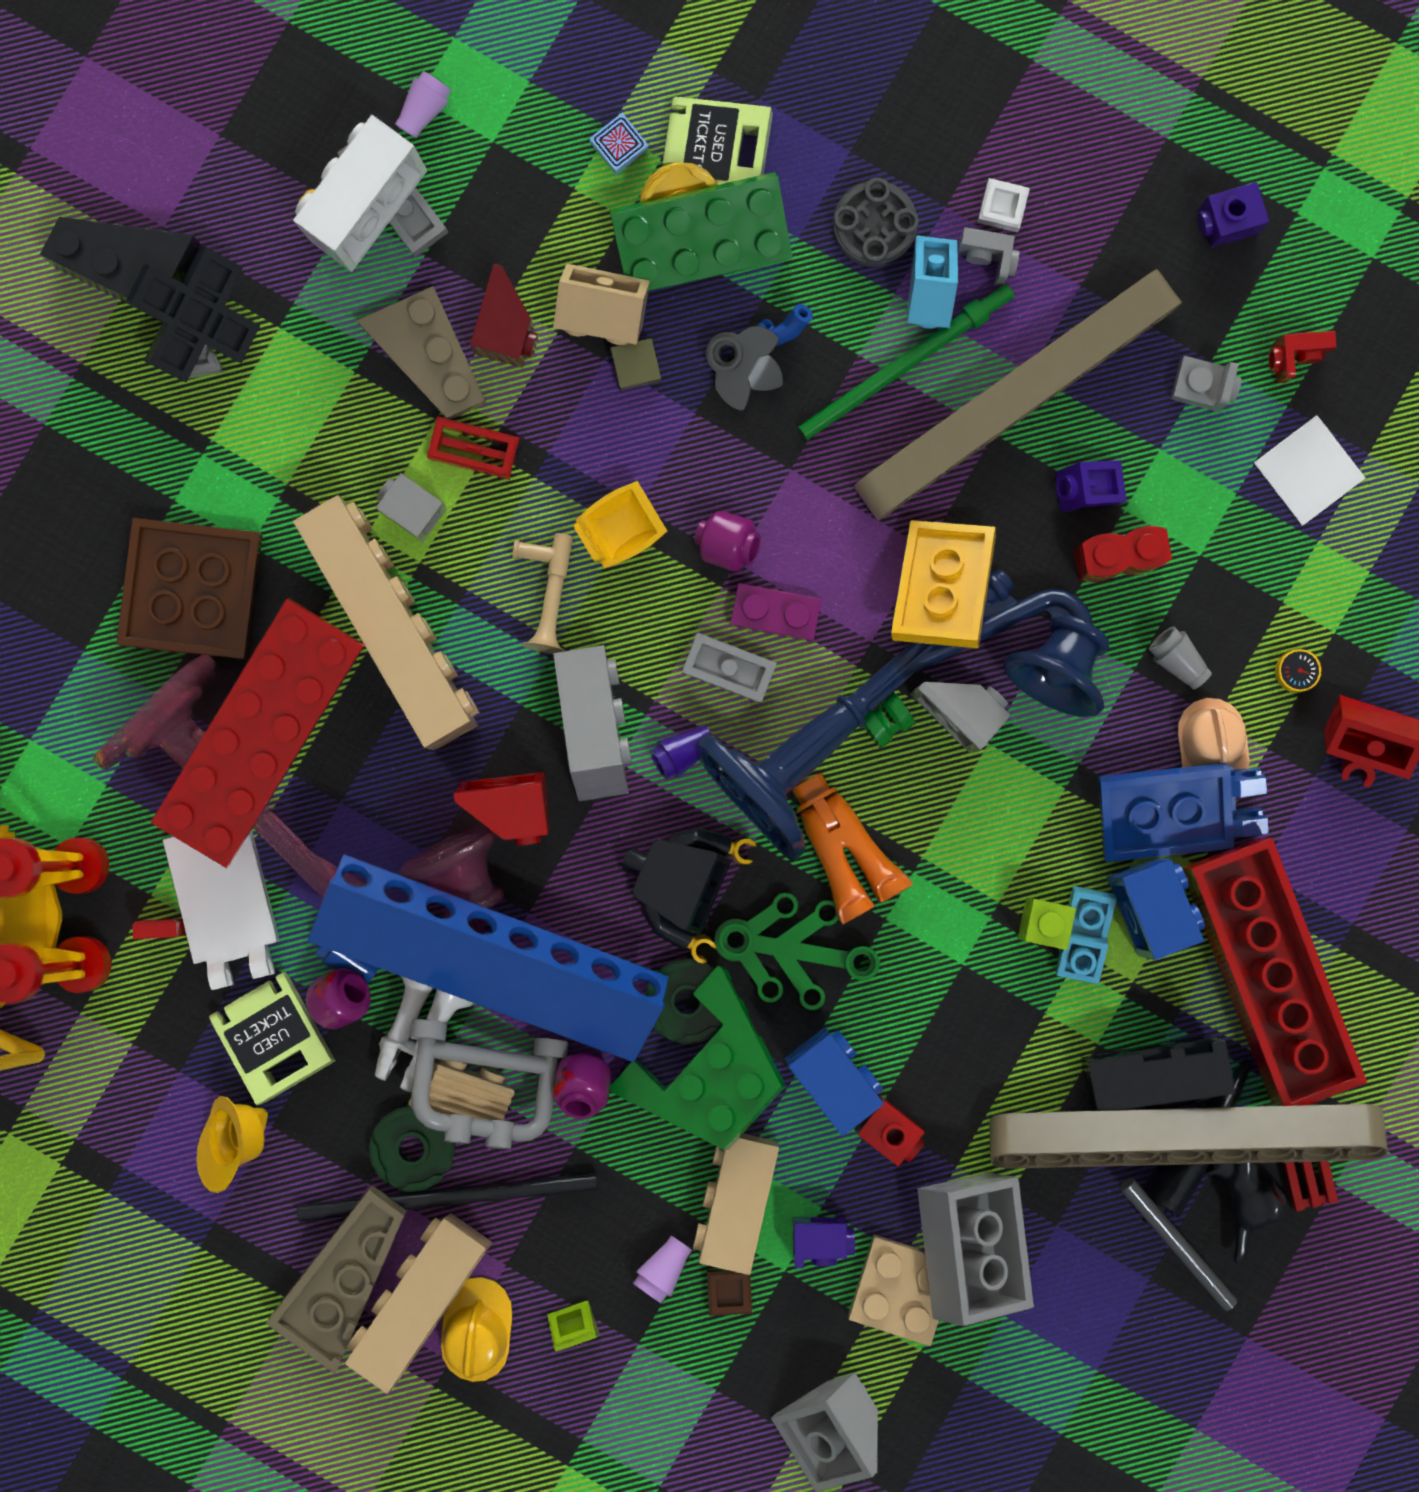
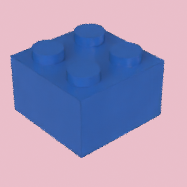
(1157, 908)
(834, 1081)

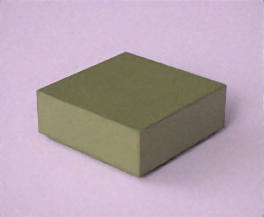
(636, 364)

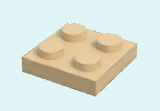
(894, 1292)

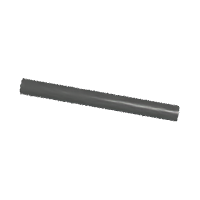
(1178, 1244)

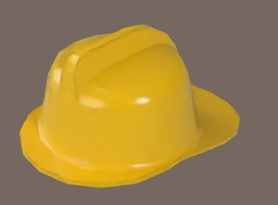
(229, 1140)
(477, 1330)

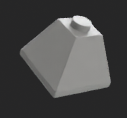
(964, 711)
(832, 1432)

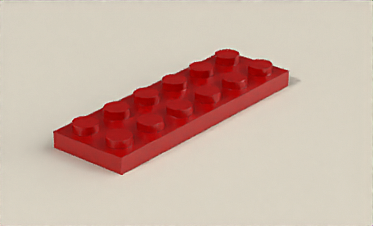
(257, 733)

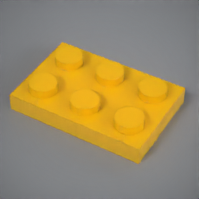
(944, 584)

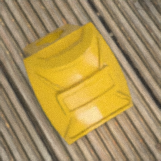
(619, 525)

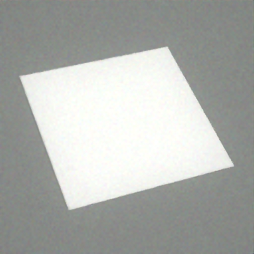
(1309, 470)

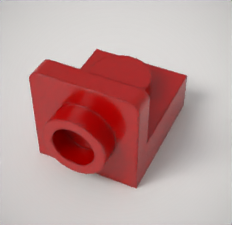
(1305, 347)

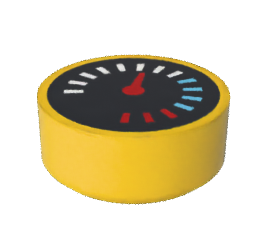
(1298, 670)

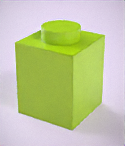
(1046, 923)

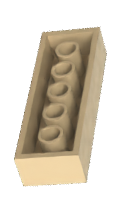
(385, 622)

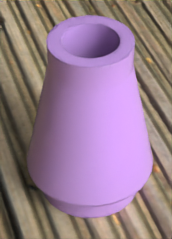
(423, 103)
(662, 1270)

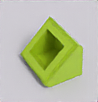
(572, 1326)

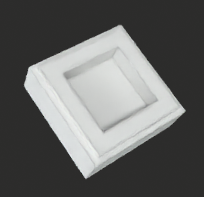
(1003, 205)

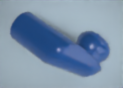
(791, 326)

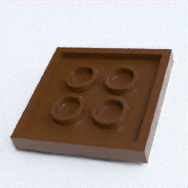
(189, 589)

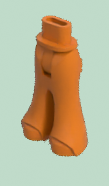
(835, 826)

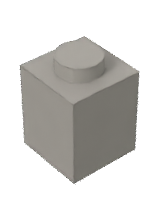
(410, 506)

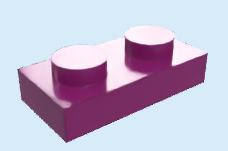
(775, 612)

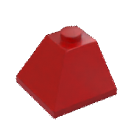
(509, 805)

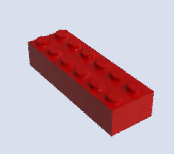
(1274, 974)

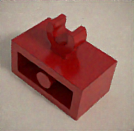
(1371, 739)

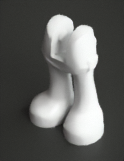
(398, 1036)

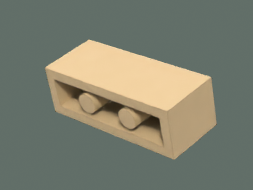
(736, 1204)

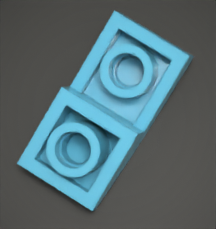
(1088, 935)

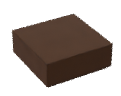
(729, 1292)

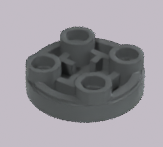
(875, 223)

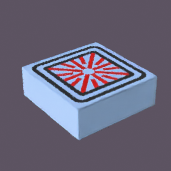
(619, 143)

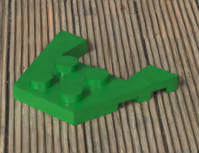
(723, 1084)

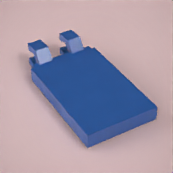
(1178, 810)

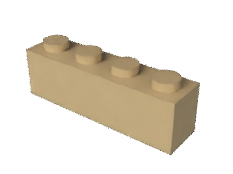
(417, 1303)

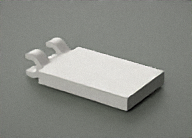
(224, 910)

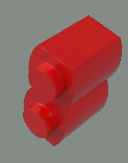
(1131, 554)

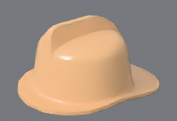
(1213, 734)

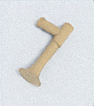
(558, 559)

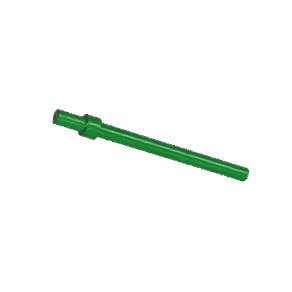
(973, 315)

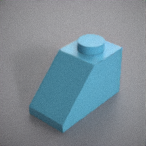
(933, 282)

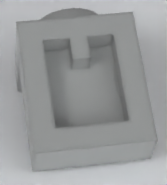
(986, 246)
(1206, 384)

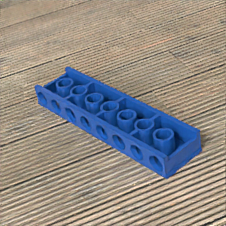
(487, 965)

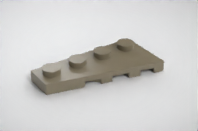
(335, 1287)

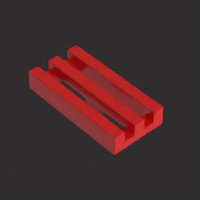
(469, 464)
(1313, 1199)

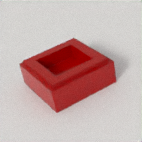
(158, 929)

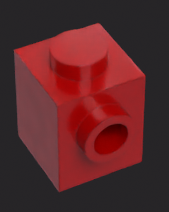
(892, 1133)

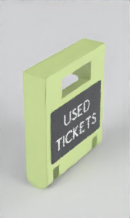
(712, 136)
(267, 1030)

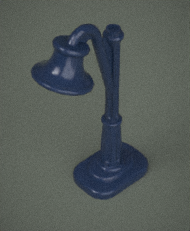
(1053, 675)

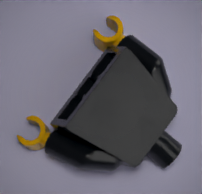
(682, 882)

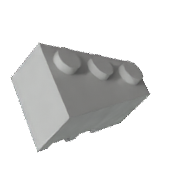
(592, 722)

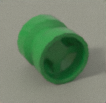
(879, 726)

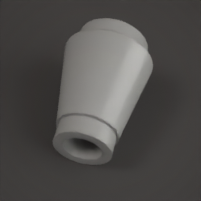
(1179, 656)

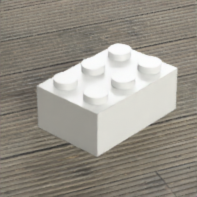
(360, 192)

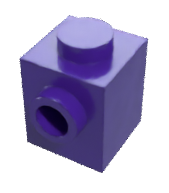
(1232, 215)

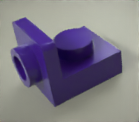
(1090, 485)

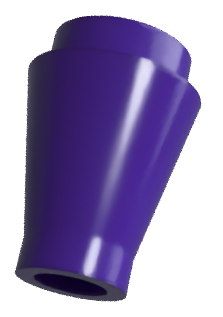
(677, 753)

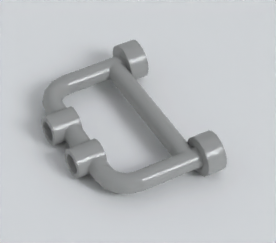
(459, 1128)

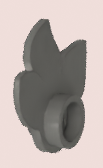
(750, 367)

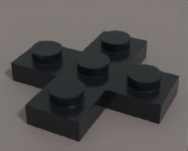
(193, 313)

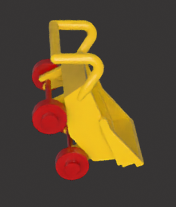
(32, 925)

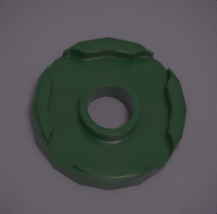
(673, 1023)
(396, 1168)

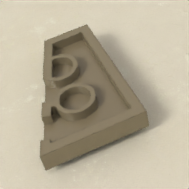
(426, 349)

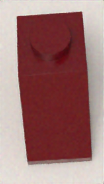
(503, 323)

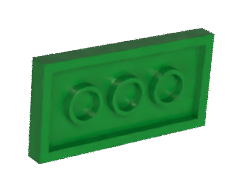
(703, 232)

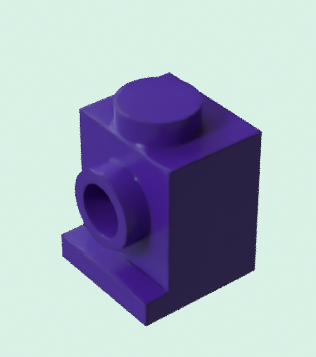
(821, 1240)

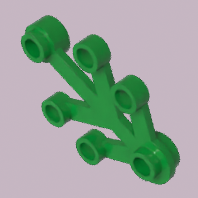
(788, 950)

